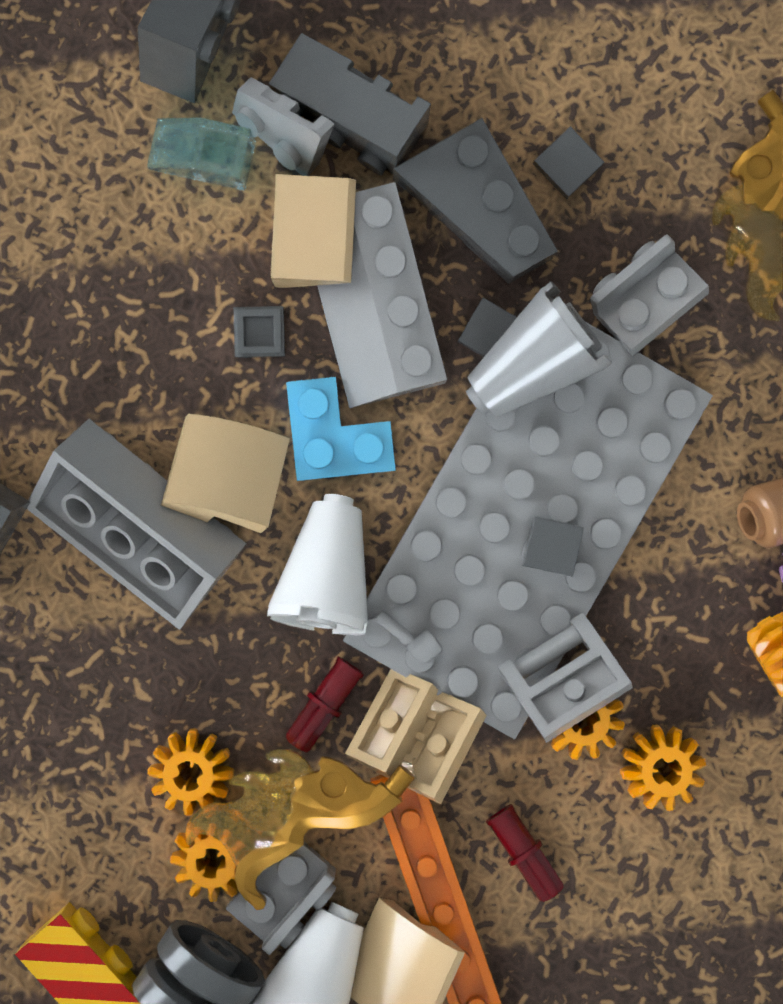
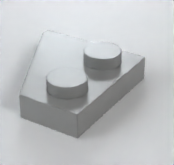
(273, 119)

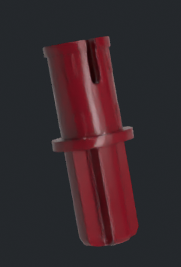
(323, 705)
(525, 853)

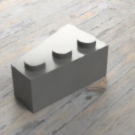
(181, 42)
(361, 108)
(480, 200)

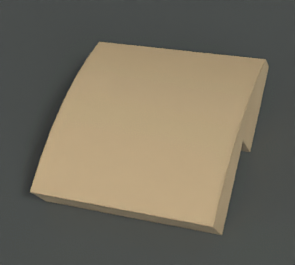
(225, 472)
(416, 730)
(403, 960)

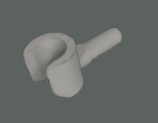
(422, 648)

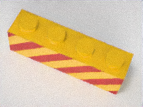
(77, 962)

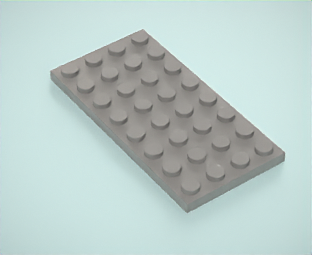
(571, 458)

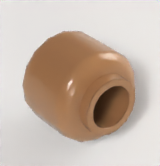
(762, 513)

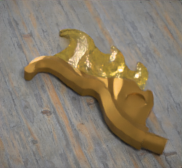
(758, 212)
(286, 804)

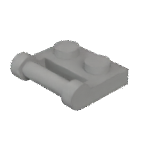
(573, 689)

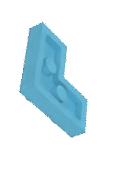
(326, 447)

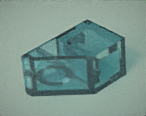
(203, 151)

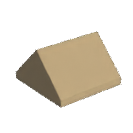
(312, 230)

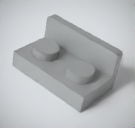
(647, 295)
(291, 890)

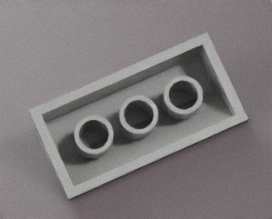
(382, 316)
(113, 514)

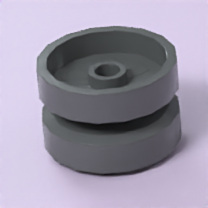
(197, 969)

